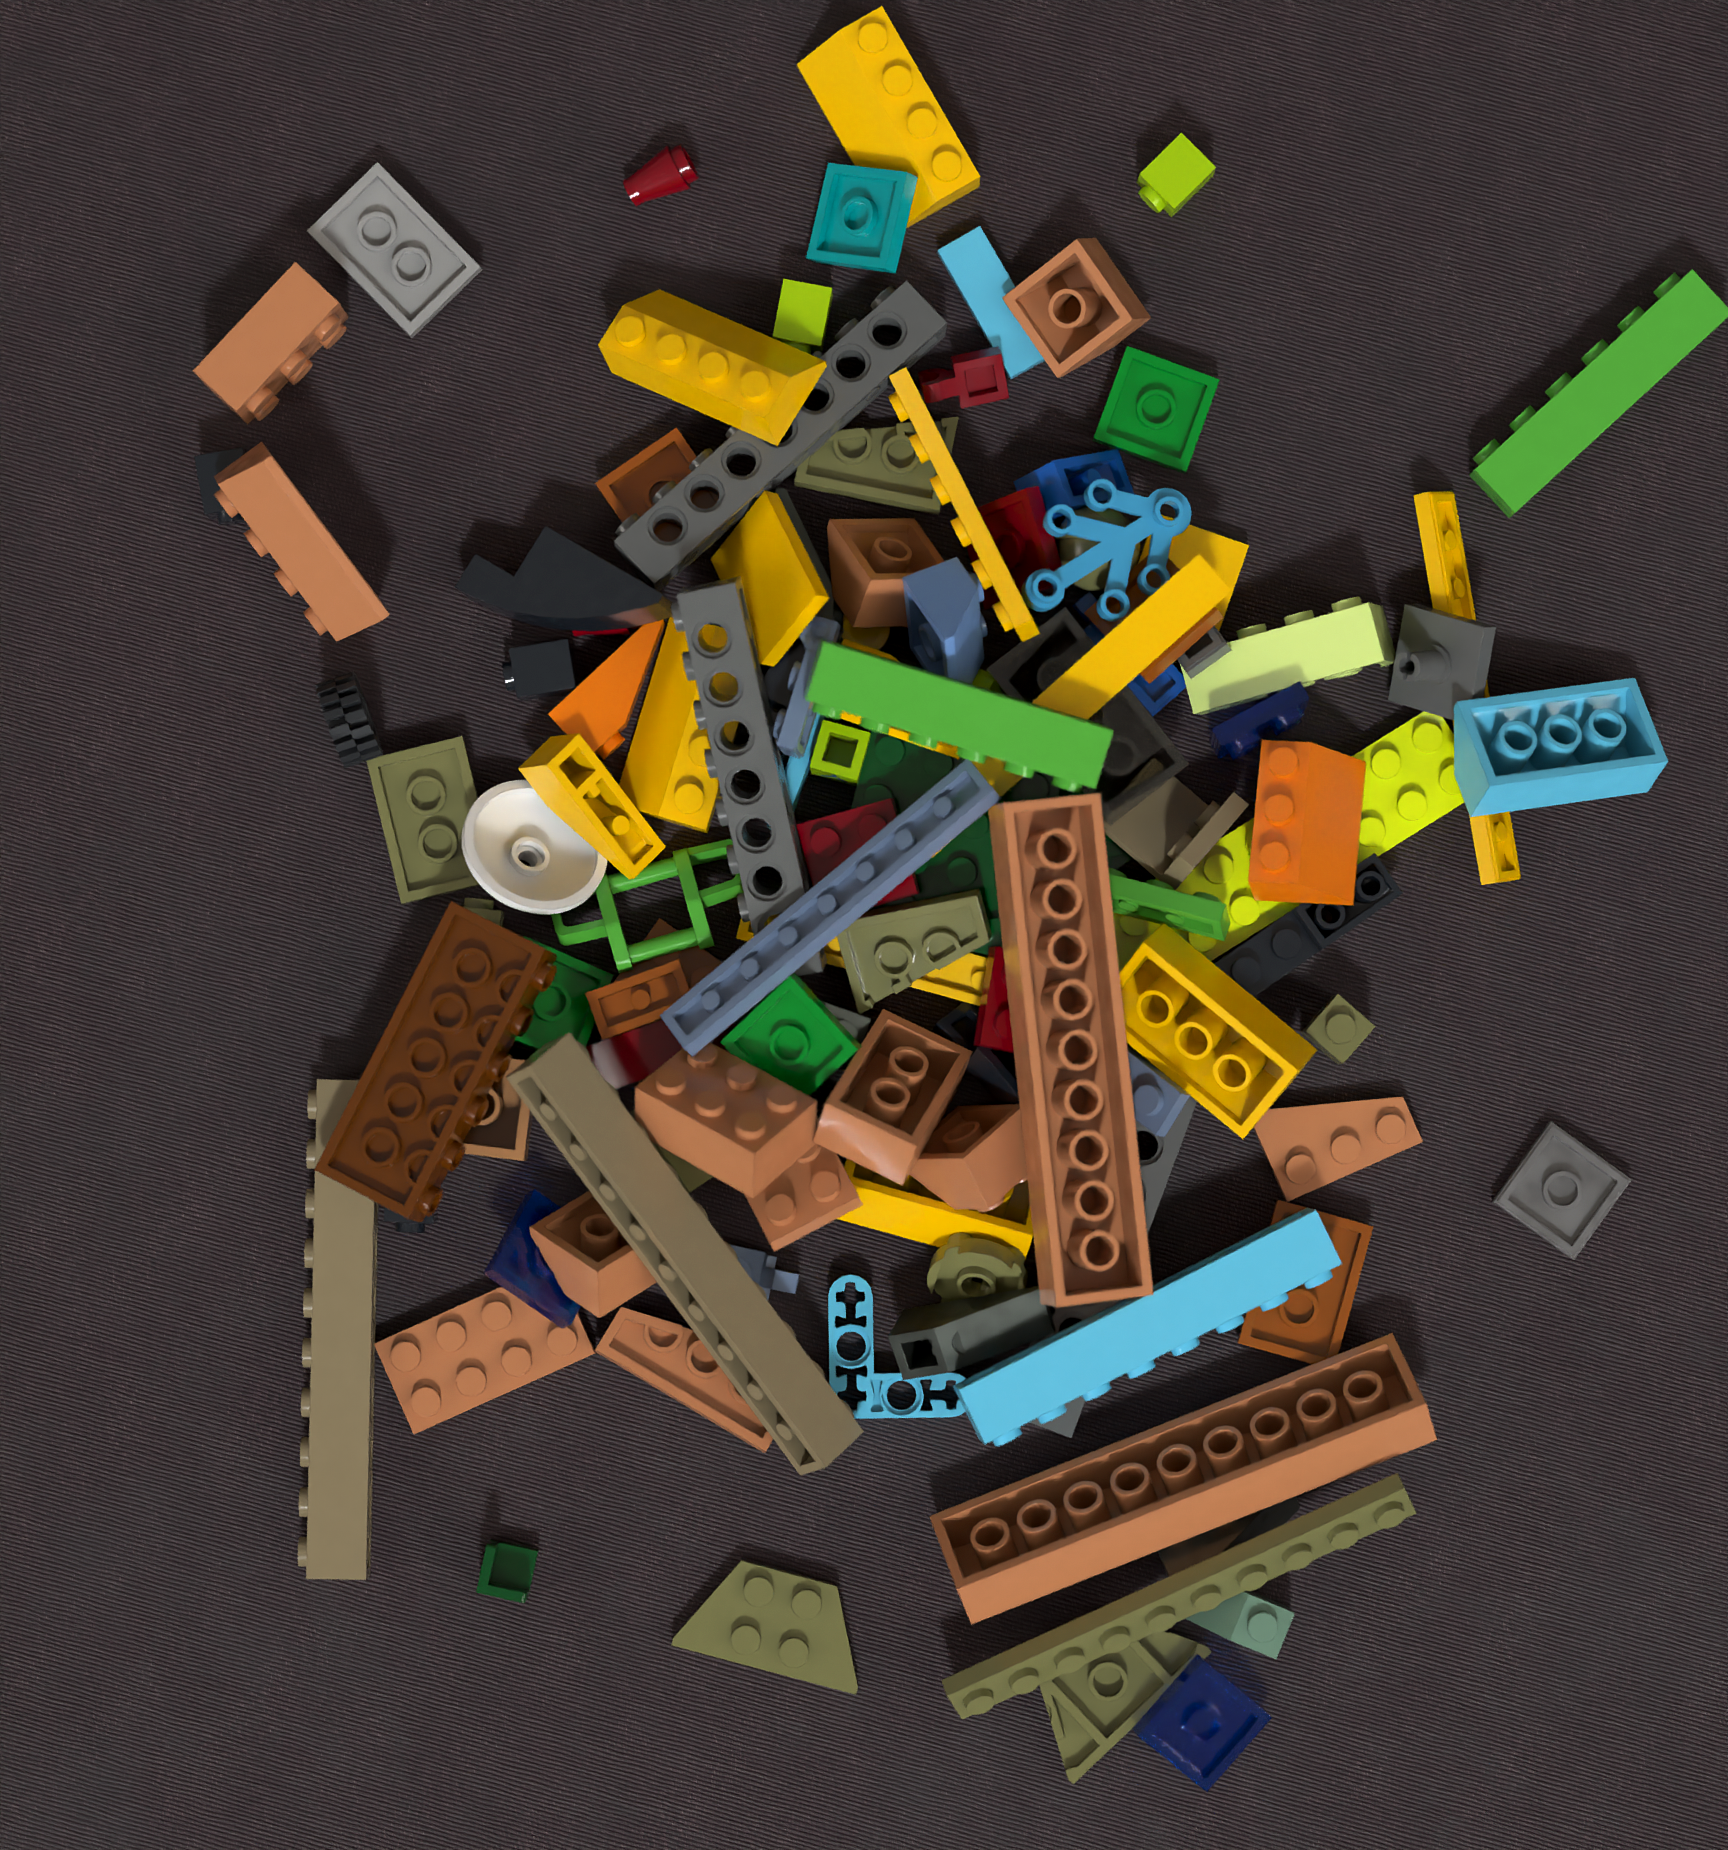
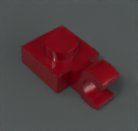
(975, 379)

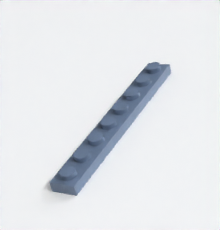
(830, 907)

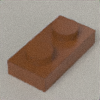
(637, 999)

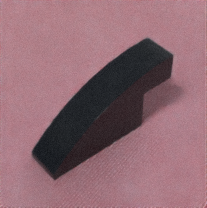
(564, 589)

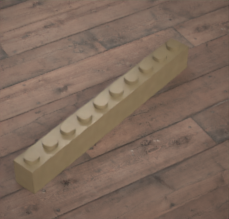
(685, 1254)
(340, 1360)

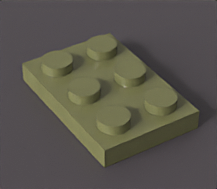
(422, 811)

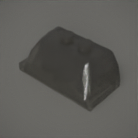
(1139, 750)

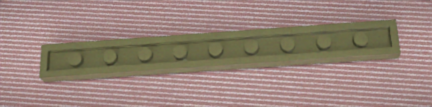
(1179, 1596)

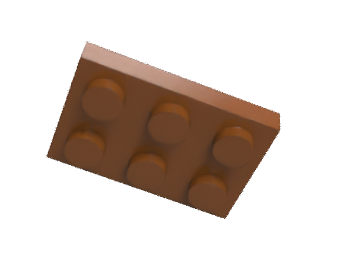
(1312, 1319)

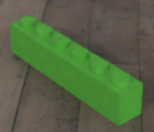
(1600, 393)
(957, 714)

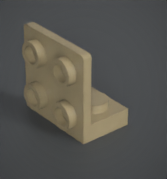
(1173, 830)

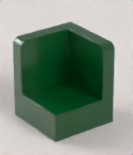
(507, 1571)

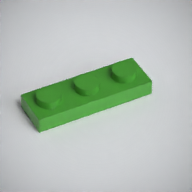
(1162, 904)

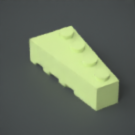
(1300, 651)

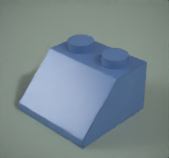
(946, 619)

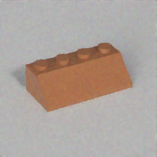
(299, 543)

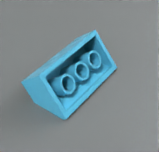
(1555, 747)

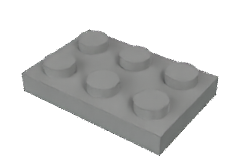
(394, 250)

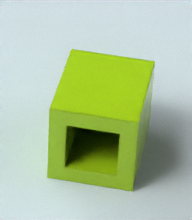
(1174, 176)
(803, 315)
(839, 752)

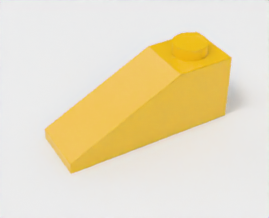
(591, 802)

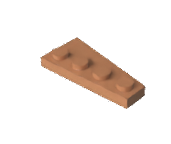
(682, 1368)

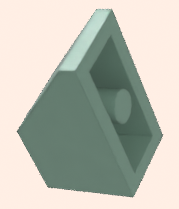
(1249, 1621)

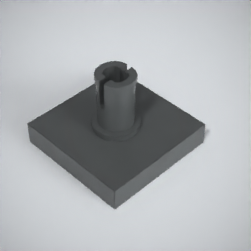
(1440, 660)

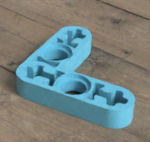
(877, 1383)

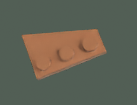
(1331, 1140)

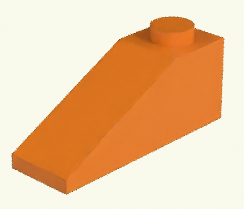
(606, 698)

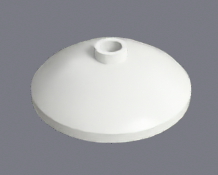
(516, 825)

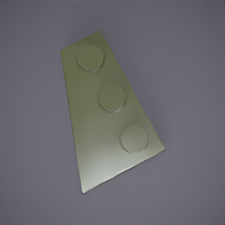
(876, 467)
(908, 940)

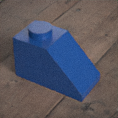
(1067, 479)

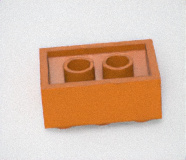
(1306, 824)

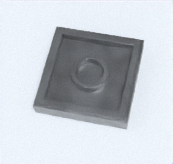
(1561, 1190)

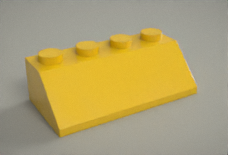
(888, 112)
(710, 364)
(666, 758)
(1207, 1031)
(924, 1217)

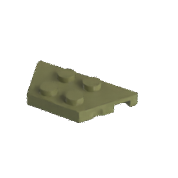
(775, 1625)
(1111, 1694)

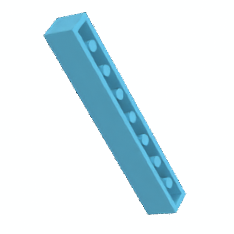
(1145, 1327)

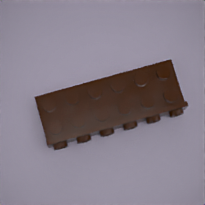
(437, 1063)

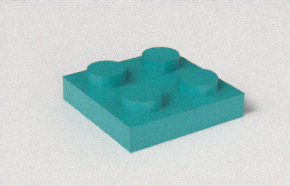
(862, 217)

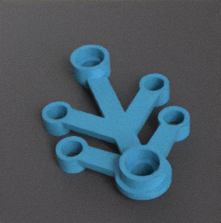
(1114, 544)

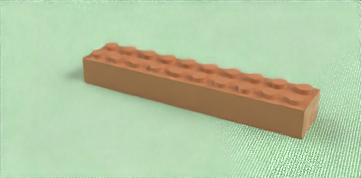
(1070, 1050)
(1183, 1478)

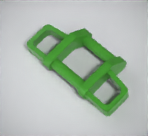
(696, 901)

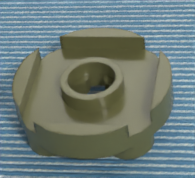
(971, 1257)

